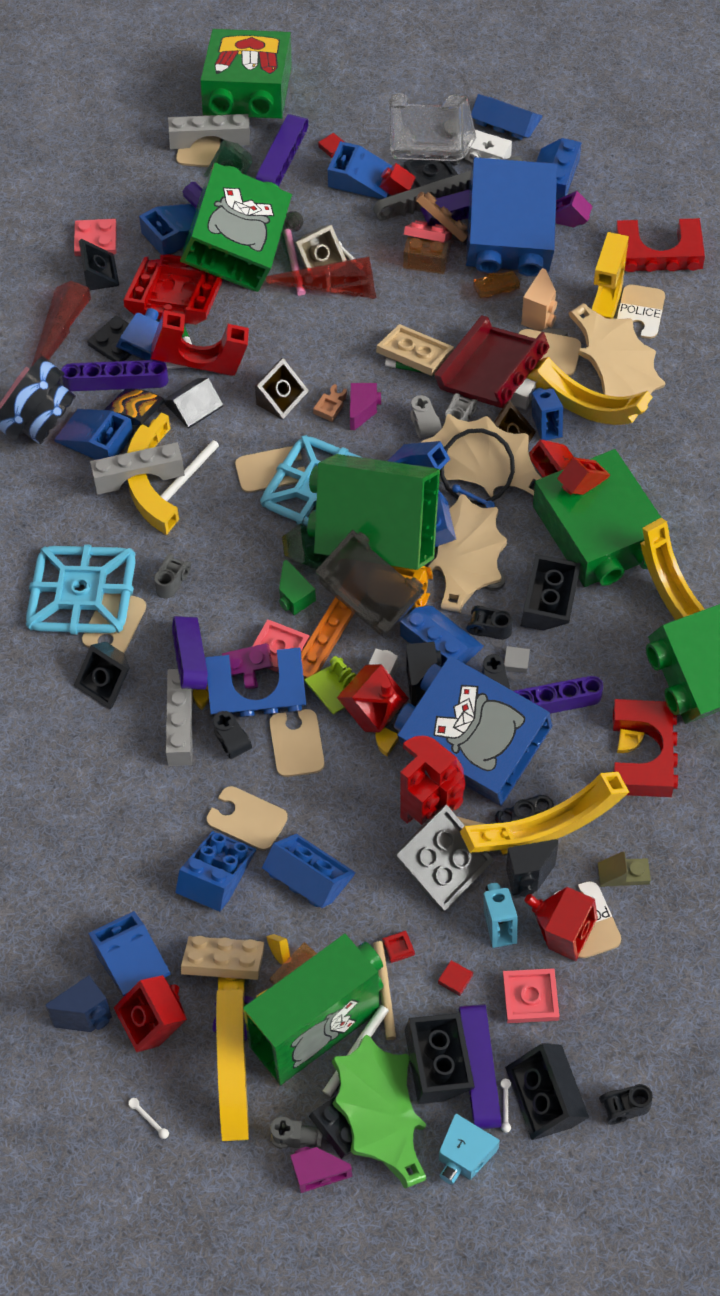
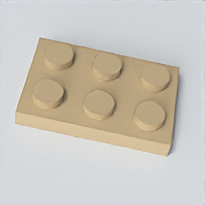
(414, 349)
(222, 957)

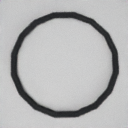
(502, 441)

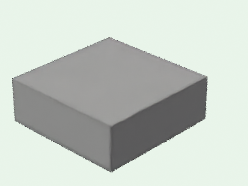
(516, 659)

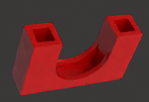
(687, 255)
(220, 358)
(657, 721)

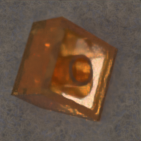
(426, 255)

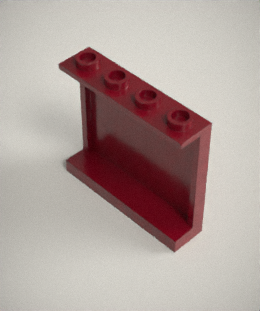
(490, 363)

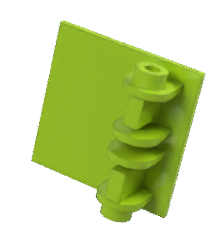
(330, 683)

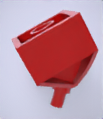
(373, 698)
(565, 920)
(150, 1012)

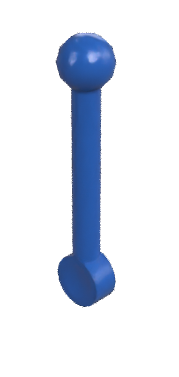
(456, 488)

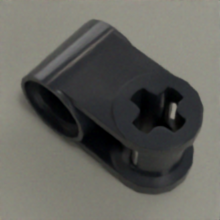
(489, 623)
(498, 672)
(230, 734)
(621, 1106)

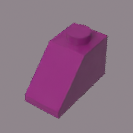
(572, 210)
(363, 403)
(318, 1168)

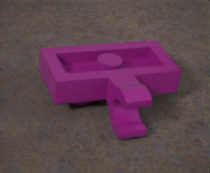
(248, 661)

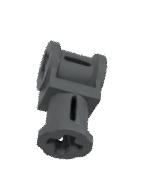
(295, 1134)

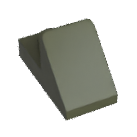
(623, 872)

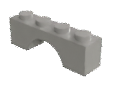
(186, 130)
(113, 471)
(179, 722)

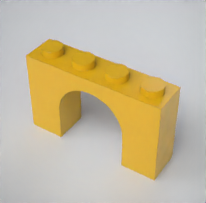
(610, 274)

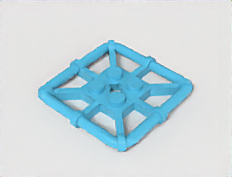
(302, 488)
(88, 599)

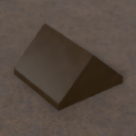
(280, 390)
(513, 421)

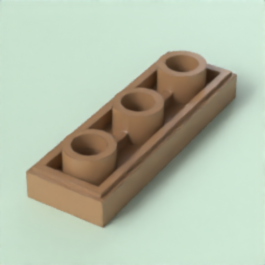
(443, 215)

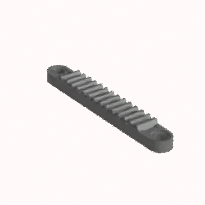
(406, 201)

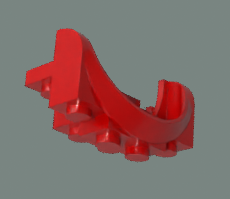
(424, 795)

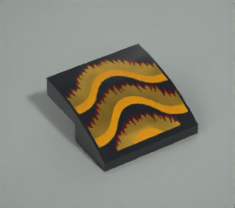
(136, 404)

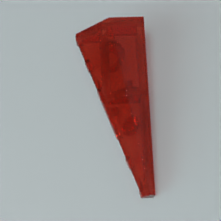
(344, 277)
(65, 307)

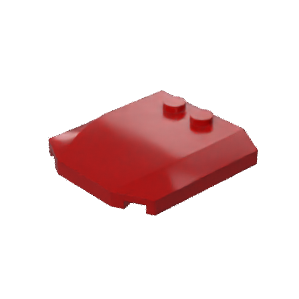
(172, 287)

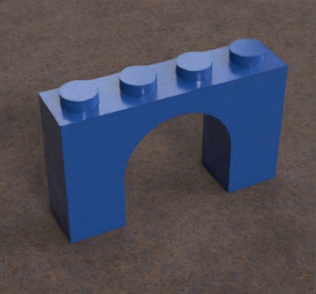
(422, 454)
(288, 693)

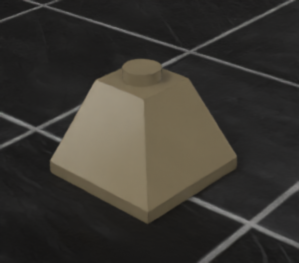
(320, 247)

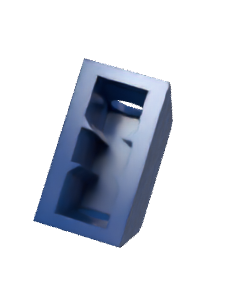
(139, 334)
(547, 404)

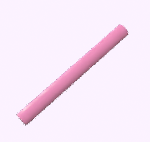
(292, 256)

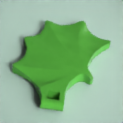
(379, 1108)

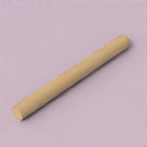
(385, 993)

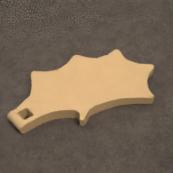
(617, 354)
(483, 458)
(471, 558)

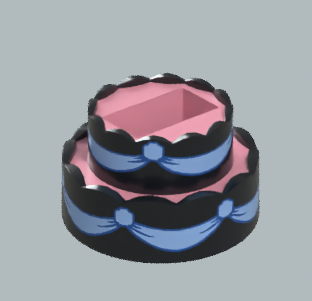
(35, 402)

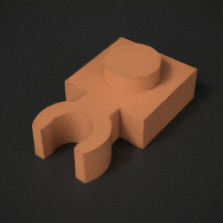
(330, 405)

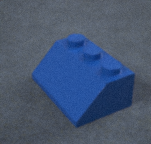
(504, 116)
(566, 156)
(430, 625)
(307, 870)

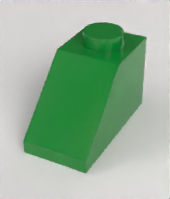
(294, 590)

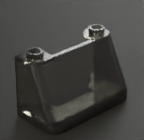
(368, 584)

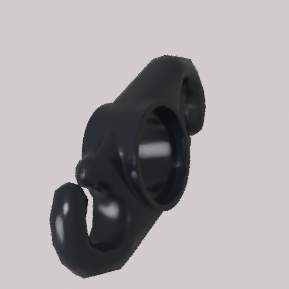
(531, 803)

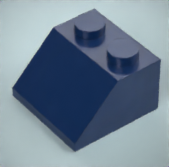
(80, 1007)

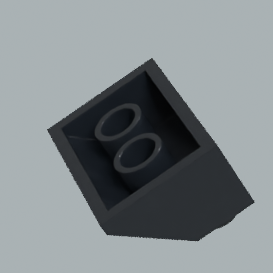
(550, 593)
(438, 1057)
(546, 1091)

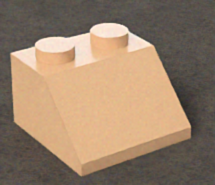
(539, 303)

